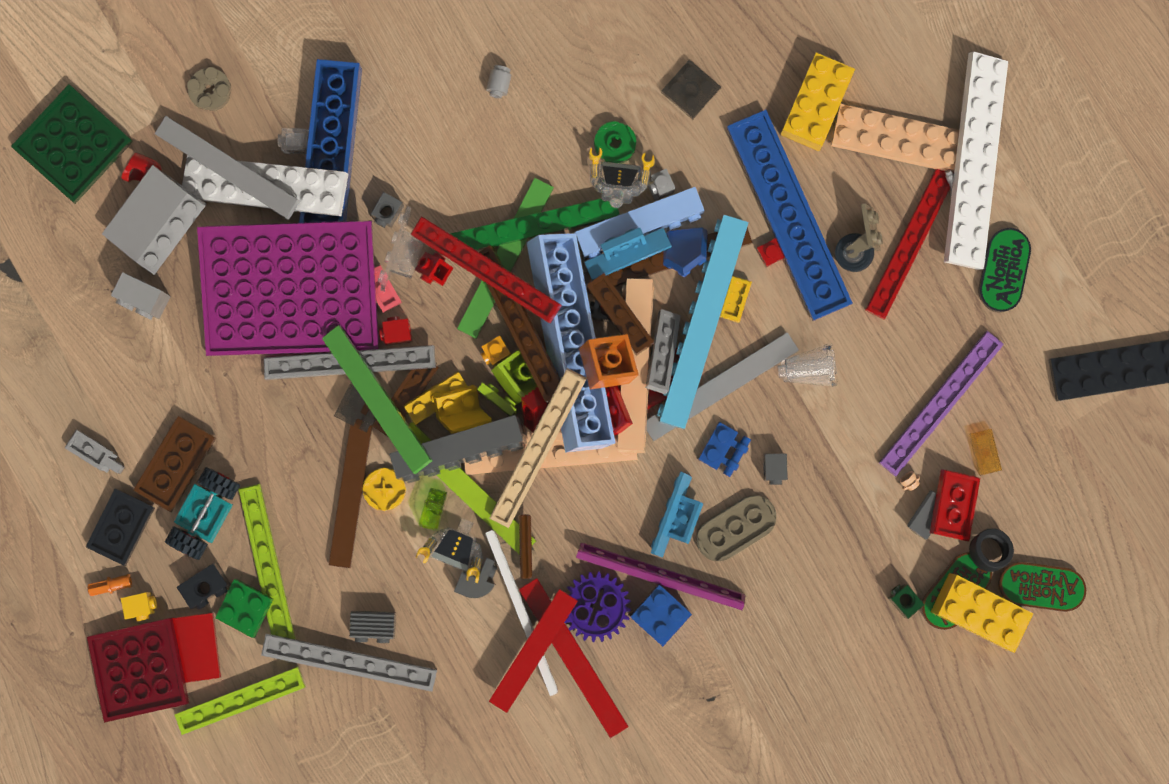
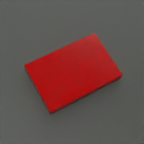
(955, 505)
(198, 647)

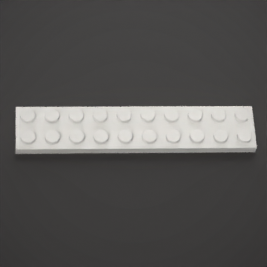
(976, 161)

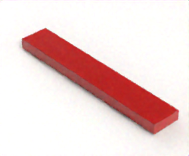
(533, 651)

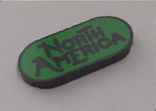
(1004, 270)

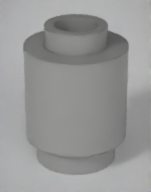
(499, 81)

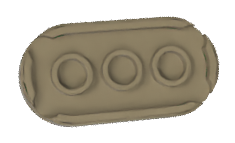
(736, 528)

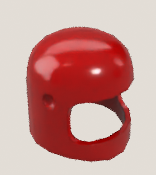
(140, 166)

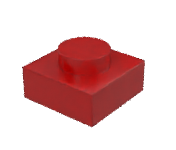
(770, 252)

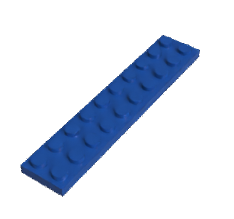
(789, 215)

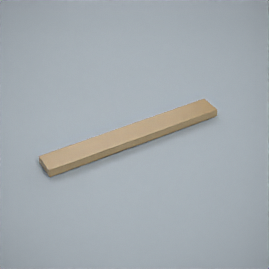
(538, 447)

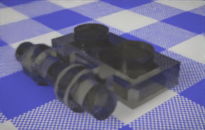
(351, 407)

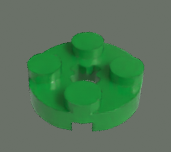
(619, 132)

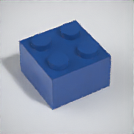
(660, 615)

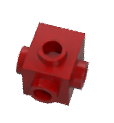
(433, 268)

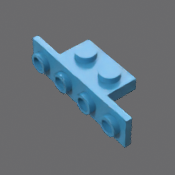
(627, 250)
(679, 517)

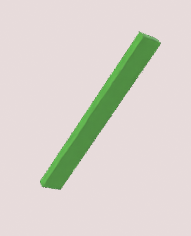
(508, 254)
(377, 399)

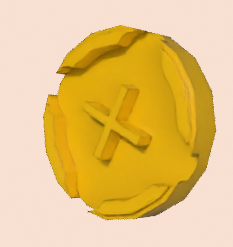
(383, 489)

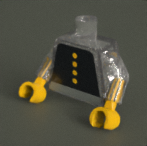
(618, 181)
(455, 549)

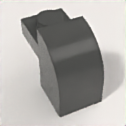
(482, 587)

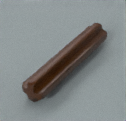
(525, 546)

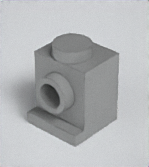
(661, 185)

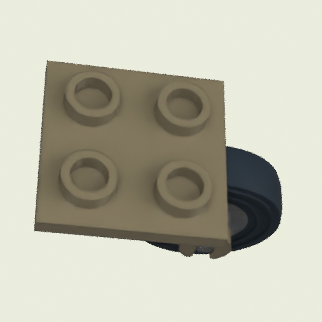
(856, 250)

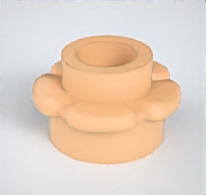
(910, 481)

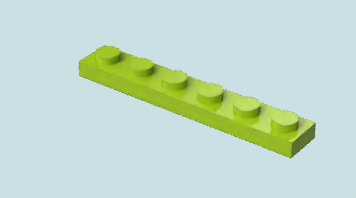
(240, 700)

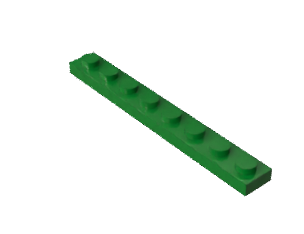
(537, 224)

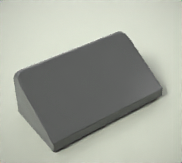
(922, 519)

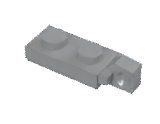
(93, 452)

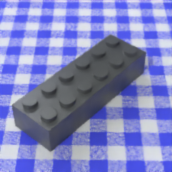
(465, 447)

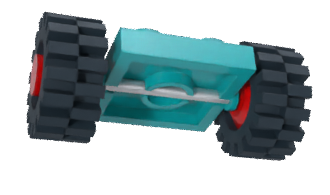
(202, 513)

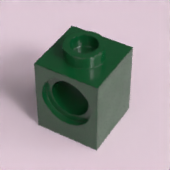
(914, 603)

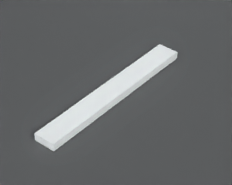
(519, 606)

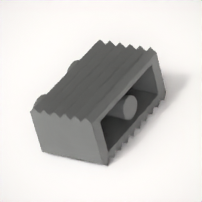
(372, 625)

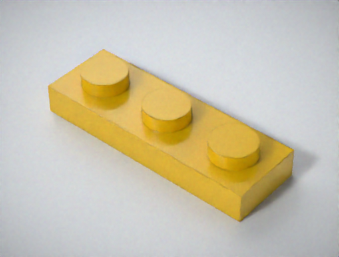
(424, 405)

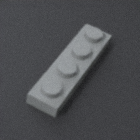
(663, 351)

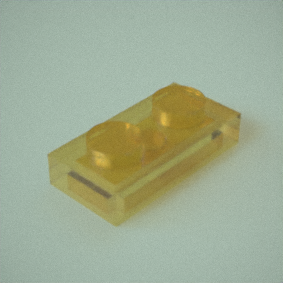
(985, 452)

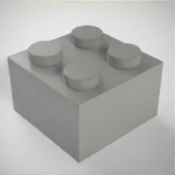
(136, 294)

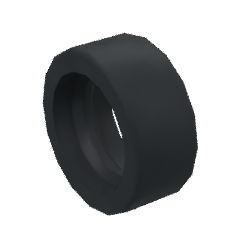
(1004, 542)

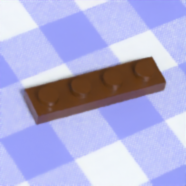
(620, 313)
(411, 387)

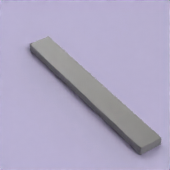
(227, 167)
(326, 364)
(731, 380)
(349, 662)

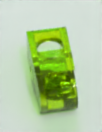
(433, 509)

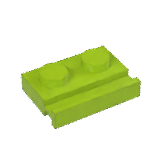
(505, 404)

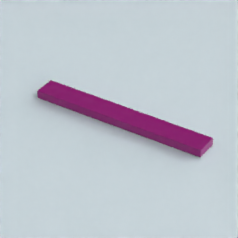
(661, 576)

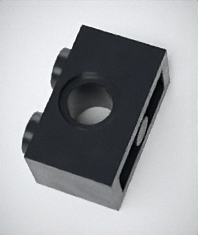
(191, 589)

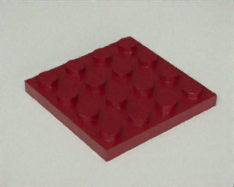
(138, 670)

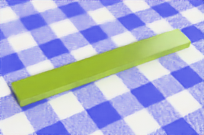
(475, 498)
(266, 560)

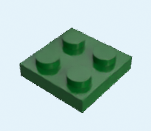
(244, 608)

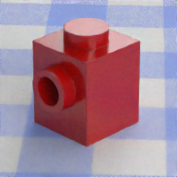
(396, 331)

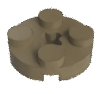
(198, 84)

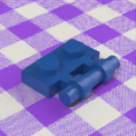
(718, 446)

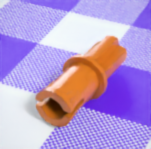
(110, 585)

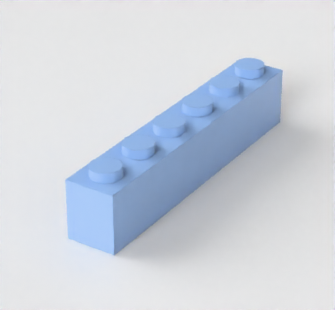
(650, 218)

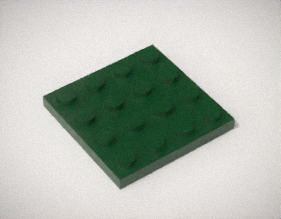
(71, 144)

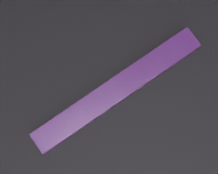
(941, 403)

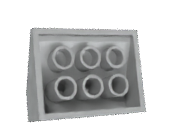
(153, 219)

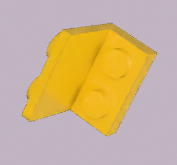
(460, 409)

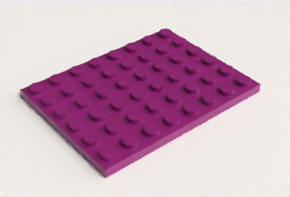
(287, 286)

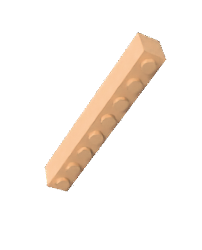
(639, 298)

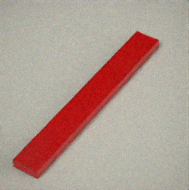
(909, 245)
(486, 269)
(577, 664)

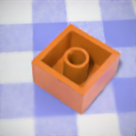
(608, 361)

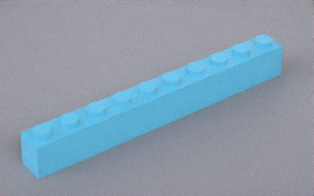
(703, 322)

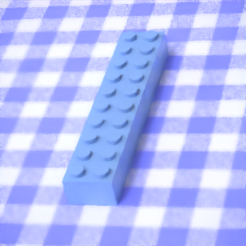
(560, 275)

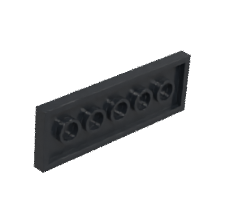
(1110, 370)

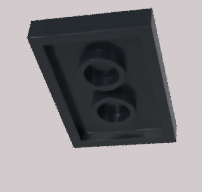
(120, 527)

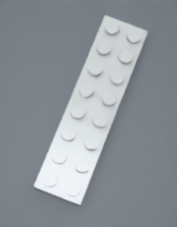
(316, 189)

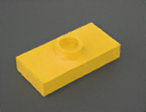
(735, 299)

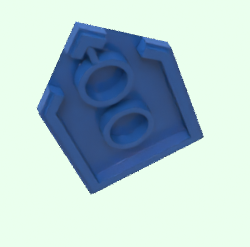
(687, 249)

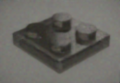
(691, 89)

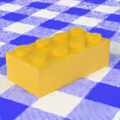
(817, 102)
(982, 612)

